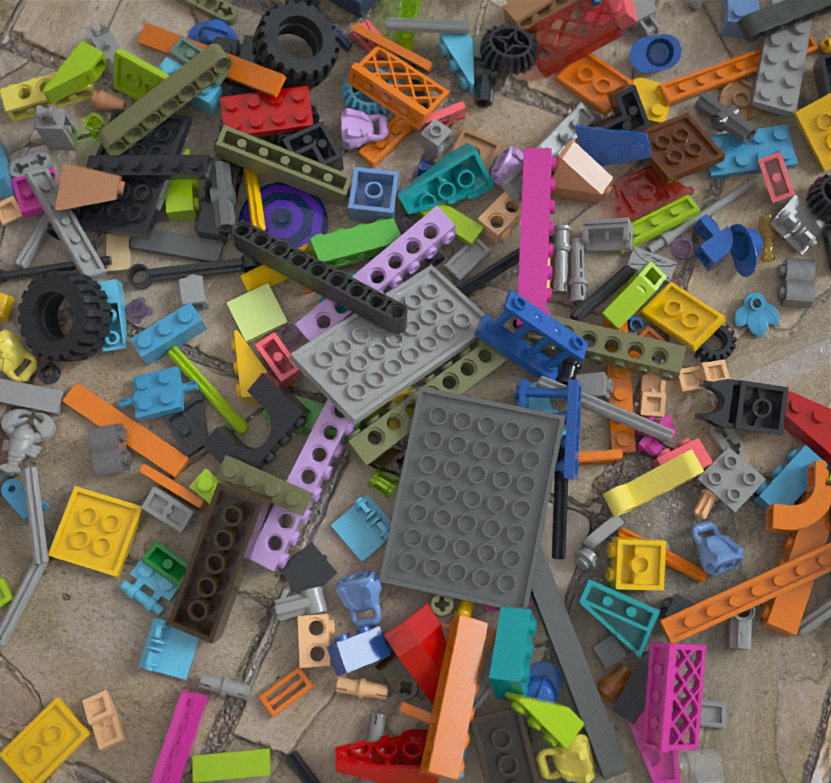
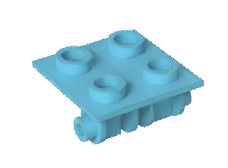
(363, 527)
(168, 650)

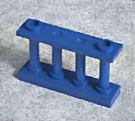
(520, 351)
(570, 441)

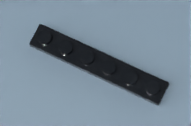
(153, 166)

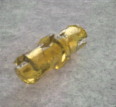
(768, 238)

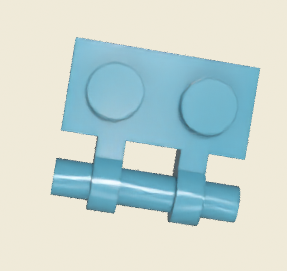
(156, 582)

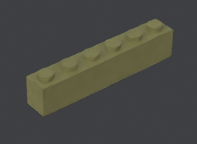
(282, 165)

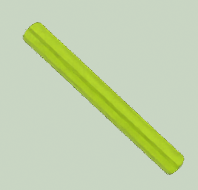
(208, 390)

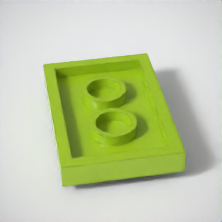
(134, 75)

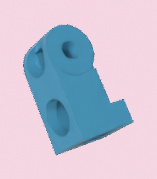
(14, 493)

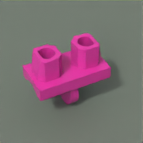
(648, 443)

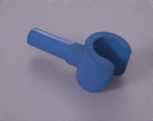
(638, 321)

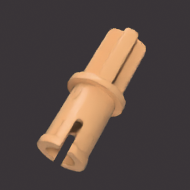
(705, 503)

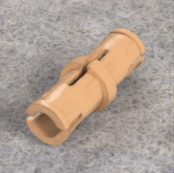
(362, 688)

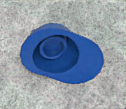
(207, 31)
(655, 53)
(745, 249)
(544, 682)

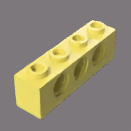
(20, 107)

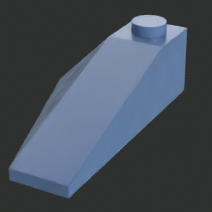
(732, 12)

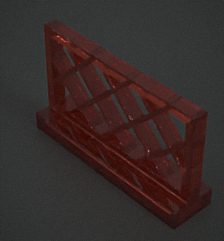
(578, 45)

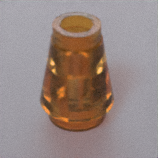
(613, 683)

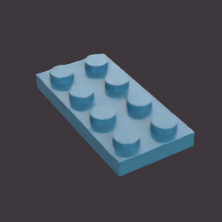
(743, 158)

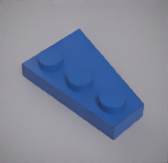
(613, 146)

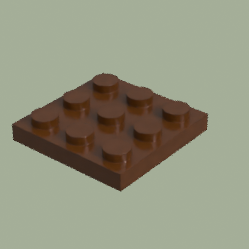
(681, 148)

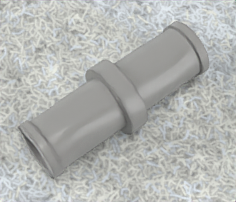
(225, 686)

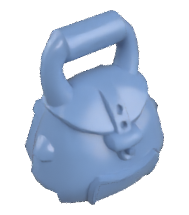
(716, 552)
(360, 594)

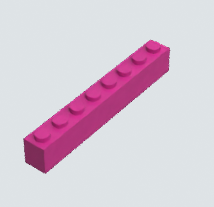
(536, 228)

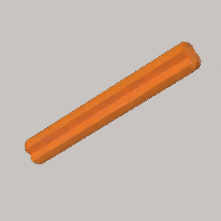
(673, 560)

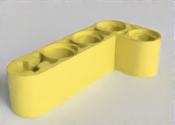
(653, 483)

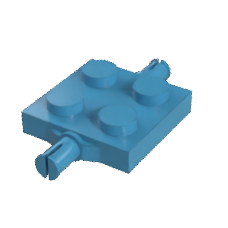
(158, 394)

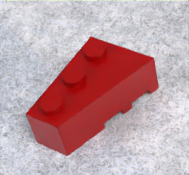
(810, 424)

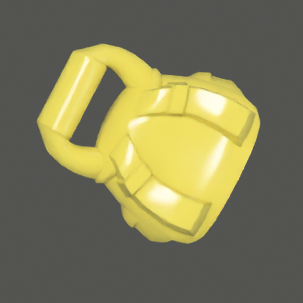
(13, 354)
(572, 764)

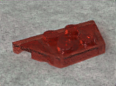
(645, 192)

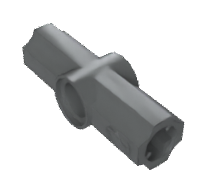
(725, 118)
(223, 196)

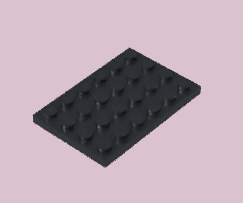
(139, 206)

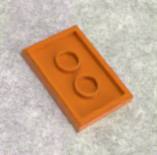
(591, 80)

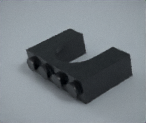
(285, 415)

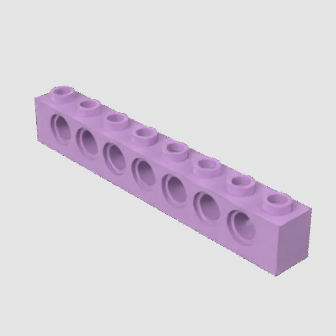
(434, 221)
(263, 551)

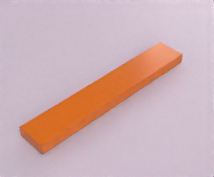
(139, 438)

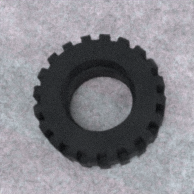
(312, 28)
(40, 316)

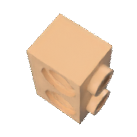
(498, 214)
(308, 641)

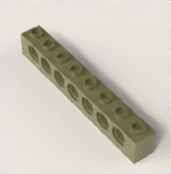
(624, 343)
(366, 453)

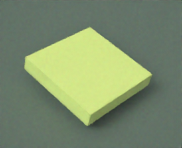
(257, 313)

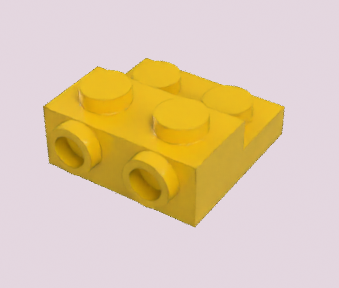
(636, 563)

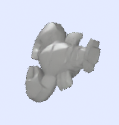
(23, 438)

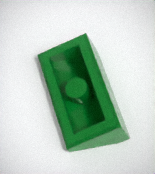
(165, 563)

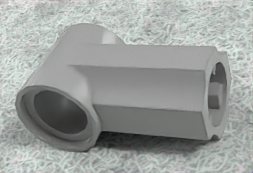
(307, 603)
(740, 631)

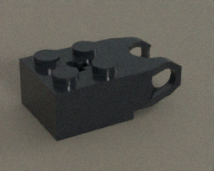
(737, 406)

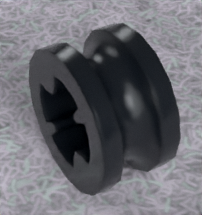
(51, 379)

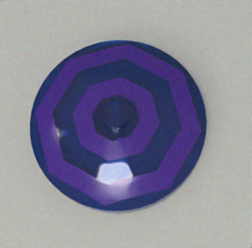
(290, 213)

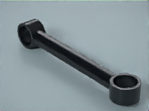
(241, 264)

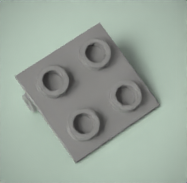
(798, 225)
(731, 480)

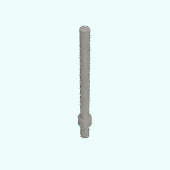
(669, 236)

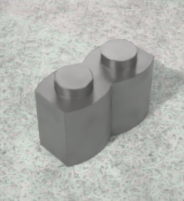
(797, 283)
(109, 449)

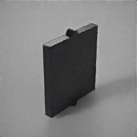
(308, 569)

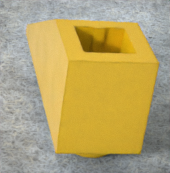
(246, 366)

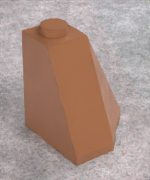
(580, 176)
(86, 186)

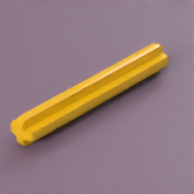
(254, 199)

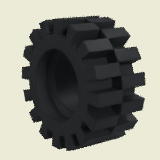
(726, 349)

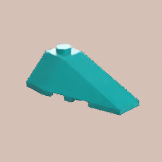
(451, 179)

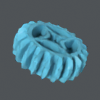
(361, 102)

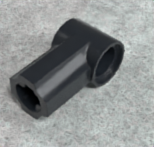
(485, 81)

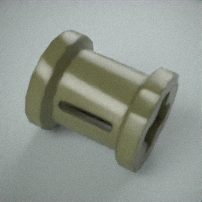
(436, 610)

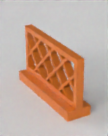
(391, 95)

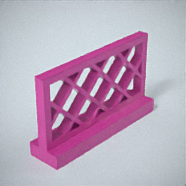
(662, 693)
(180, 737)

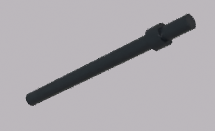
(44, 269)

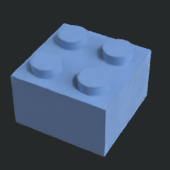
(373, 194)

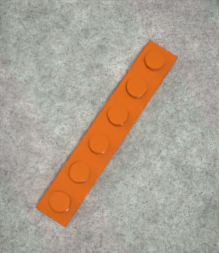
(620, 435)

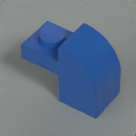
(716, 243)

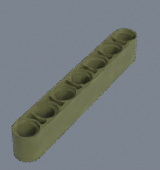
(164, 99)

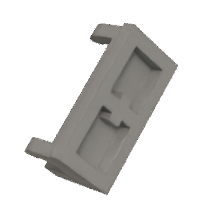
(105, 42)
(608, 234)
(170, 509)

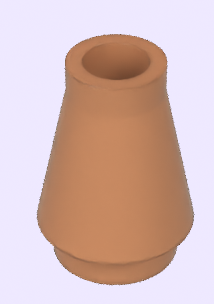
(106, 102)

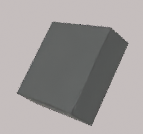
(609, 651)

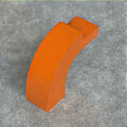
(815, 504)

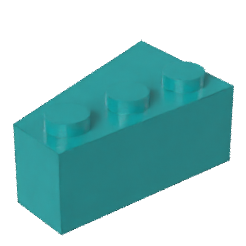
(621, 614)
(512, 652)

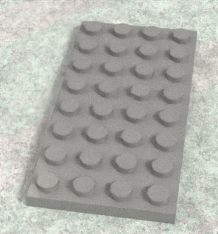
(368, 366)

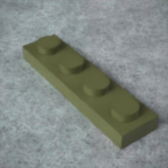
(282, 492)

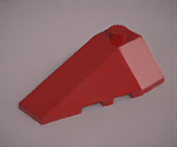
(420, 647)
(387, 759)

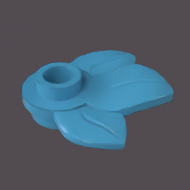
(756, 318)

